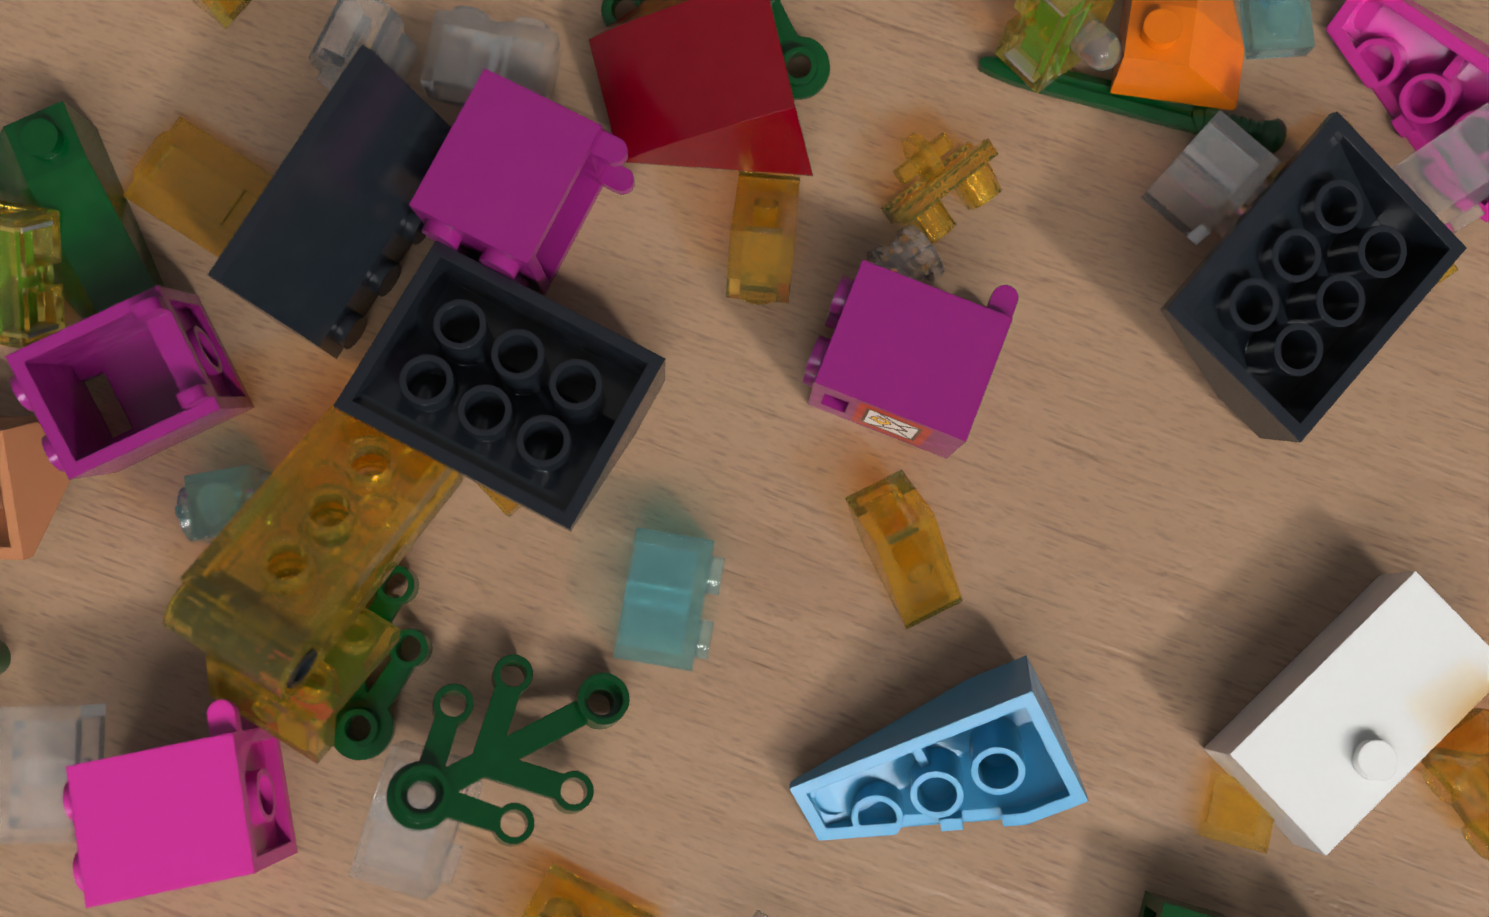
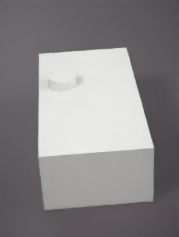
(1356, 710)

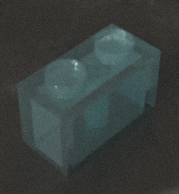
(667, 600)

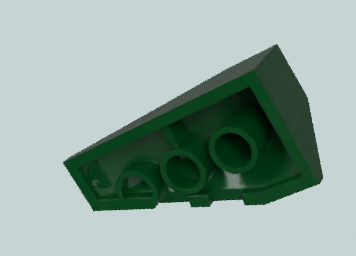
(62, 165)

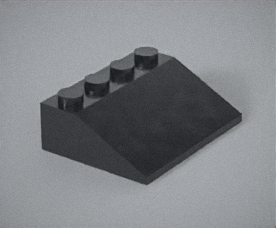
(338, 209)
(1310, 283)
(504, 386)

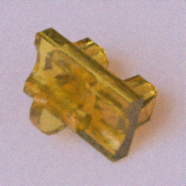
(963, 170)

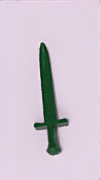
(1095, 93)

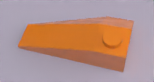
(1180, 52)

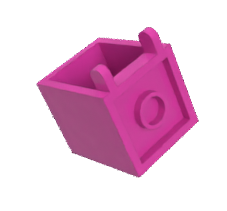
(180, 812)

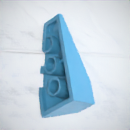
(960, 758)

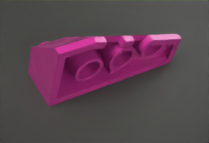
(1416, 66)

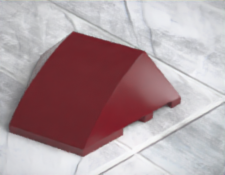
(701, 87)

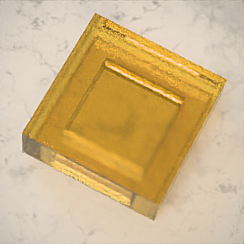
(1234, 815)

